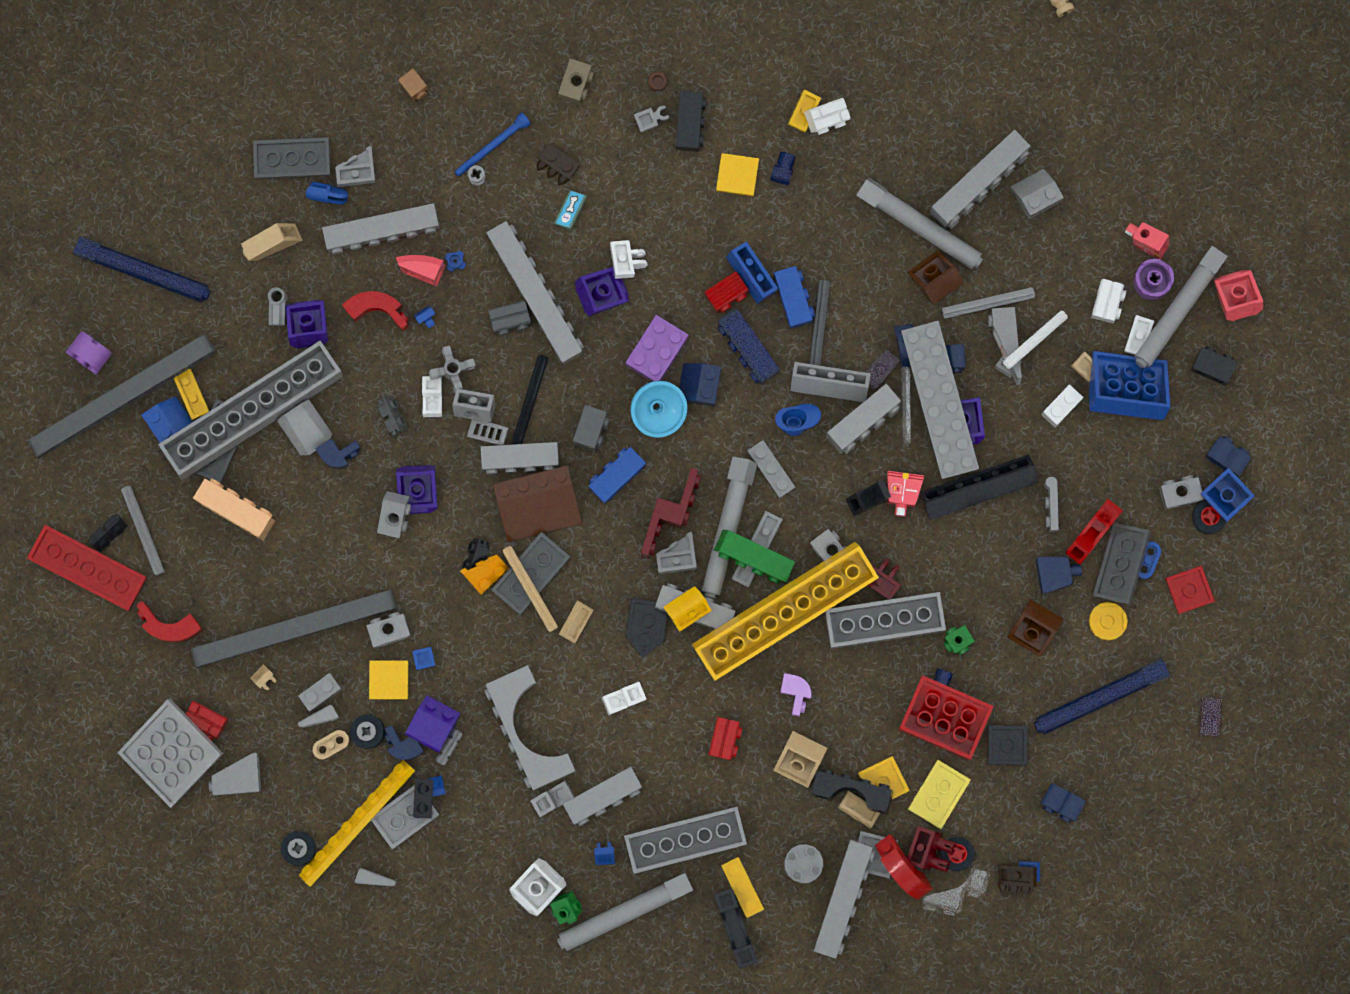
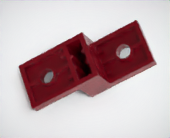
(670, 514)

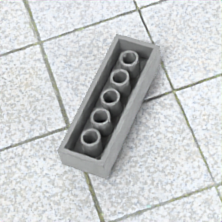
(979, 180)
(885, 620)
(685, 840)

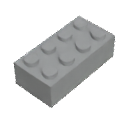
(863, 419)

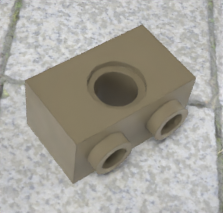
(575, 70)

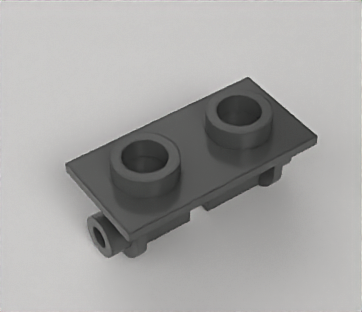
(396, 422)

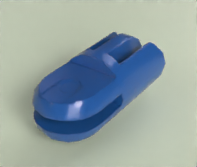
(326, 193)

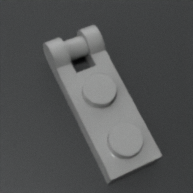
(1052, 503)

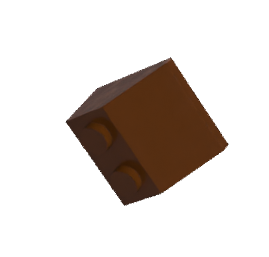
(936, 277)
(1035, 628)

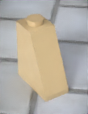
(271, 241)

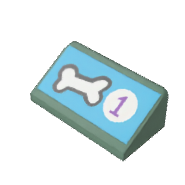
(570, 210)

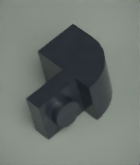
(868, 498)

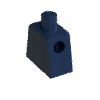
(1055, 573)

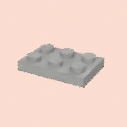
(397, 820)

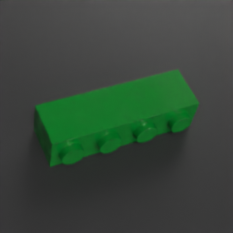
(754, 556)

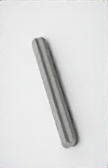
(987, 303)
(142, 530)

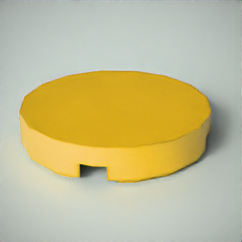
(1102, 621)

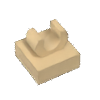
(261, 676)

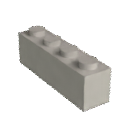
(830, 382)
(519, 457)
(718, 616)
(603, 795)

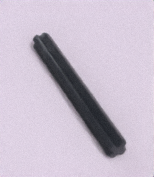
(530, 399)

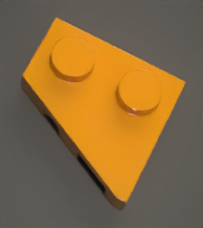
(485, 573)

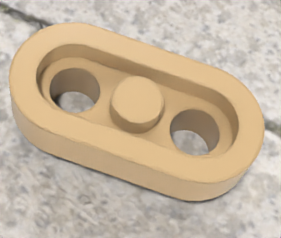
(331, 744)

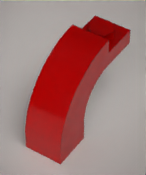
(375, 301)
(1094, 531)
(177, 632)
(901, 870)

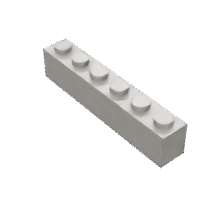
(381, 228)
(843, 898)

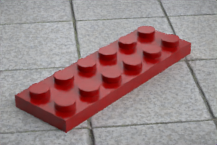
(86, 568)

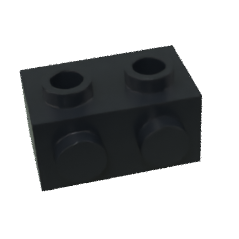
(1214, 366)

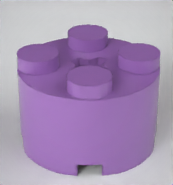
(1159, 271)
(88, 352)

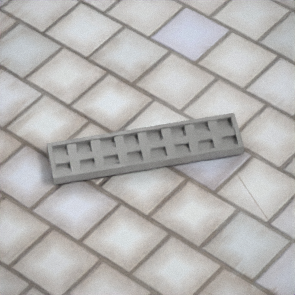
(940, 399)

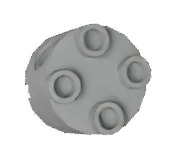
(803, 863)

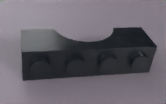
(829, 785)
(735, 928)

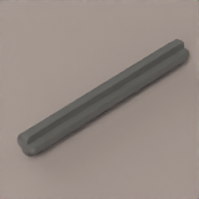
(819, 322)

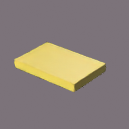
(939, 794)

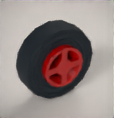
(1214, 522)
(963, 852)

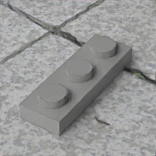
(771, 469)

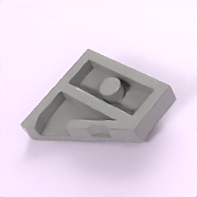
(356, 170)
(678, 556)

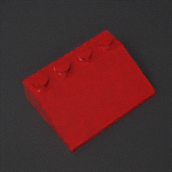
(946, 718)

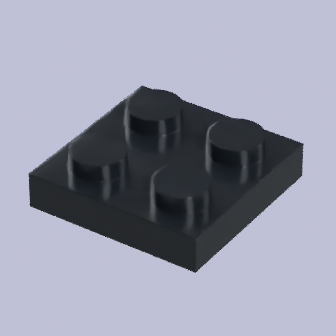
(1007, 745)

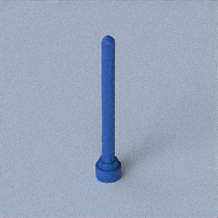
(520, 123)

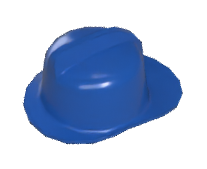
(797, 418)

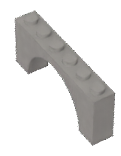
(505, 695)

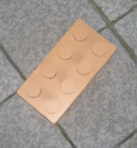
(238, 511)

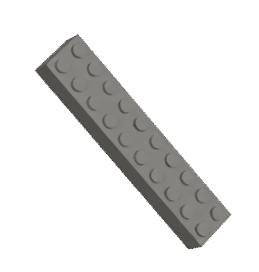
(250, 410)

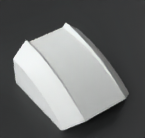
(537, 887)

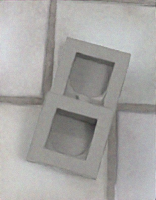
(553, 798)

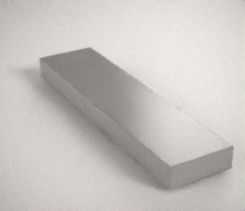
(763, 536)

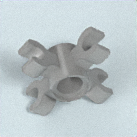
(460, 366)

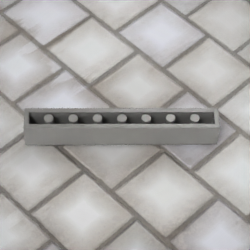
(535, 294)

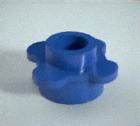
(450, 257)

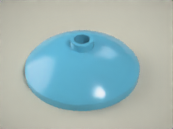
(666, 417)

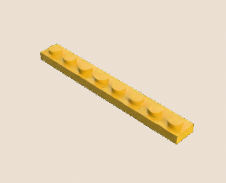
(356, 823)

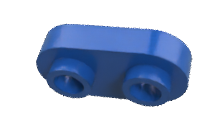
(1150, 561)

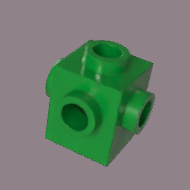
(962, 634)
(566, 908)

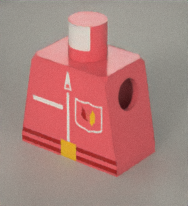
(1155, 241)
(903, 490)

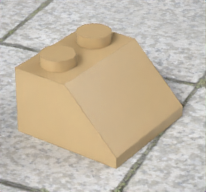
(800, 759)

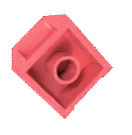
(422, 267)
(1238, 295)

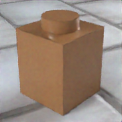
(413, 85)

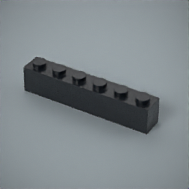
(979, 487)

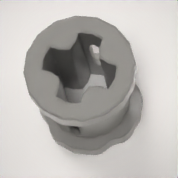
(480, 171)

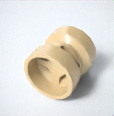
(1062, 6)

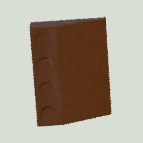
(537, 503)

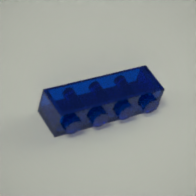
(748, 346)

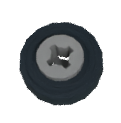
(373, 735)
(305, 847)

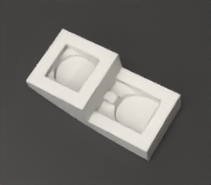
(432, 397)
(623, 698)

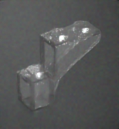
(952, 900)

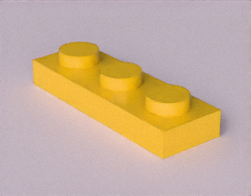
(191, 394)
(742, 887)

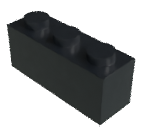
(690, 121)

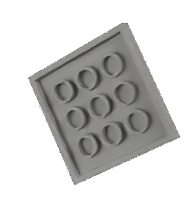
(170, 753)

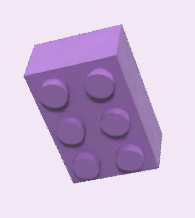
(657, 350)

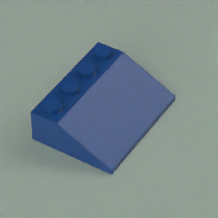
(1128, 389)

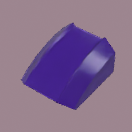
(601, 291)
(306, 323)
(974, 419)
(420, 486)

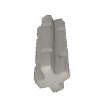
(449, 747)

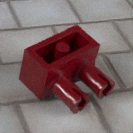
(924, 849)

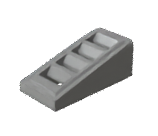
(504, 432)
(322, 716)
(371, 878)

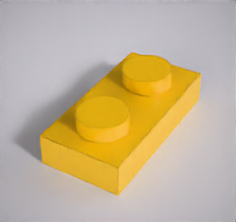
(806, 101)

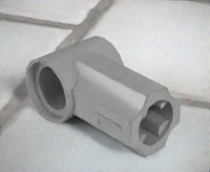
(277, 310)

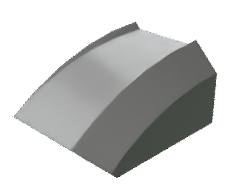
(305, 428)

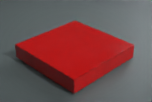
(1189, 590)

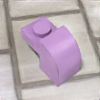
(797, 687)

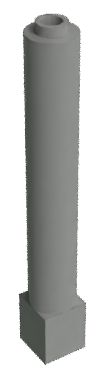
(880, 197)
(1180, 307)
(741, 476)
(625, 912)

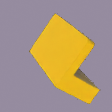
(687, 608)

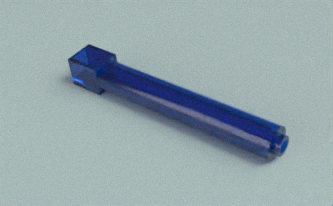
(99, 254)
(1101, 697)

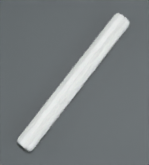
(1035, 339)

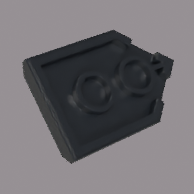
(645, 625)

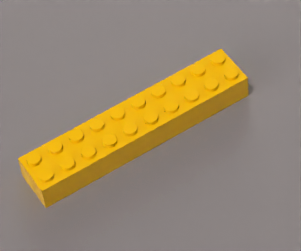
(785, 611)

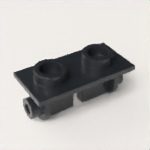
(114, 527)
(476, 550)
(423, 798)

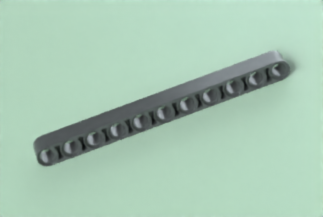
(122, 396)
(292, 628)

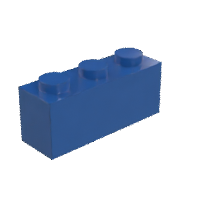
(752, 272)
(794, 297)
(616, 474)

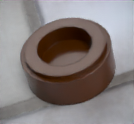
(657, 81)

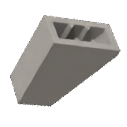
(238, 778)

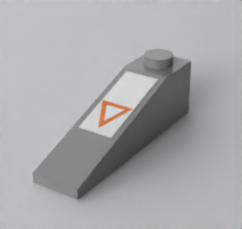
(1005, 333)

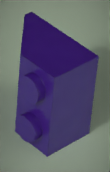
(432, 723)

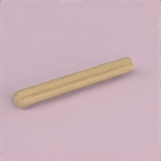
(530, 589)

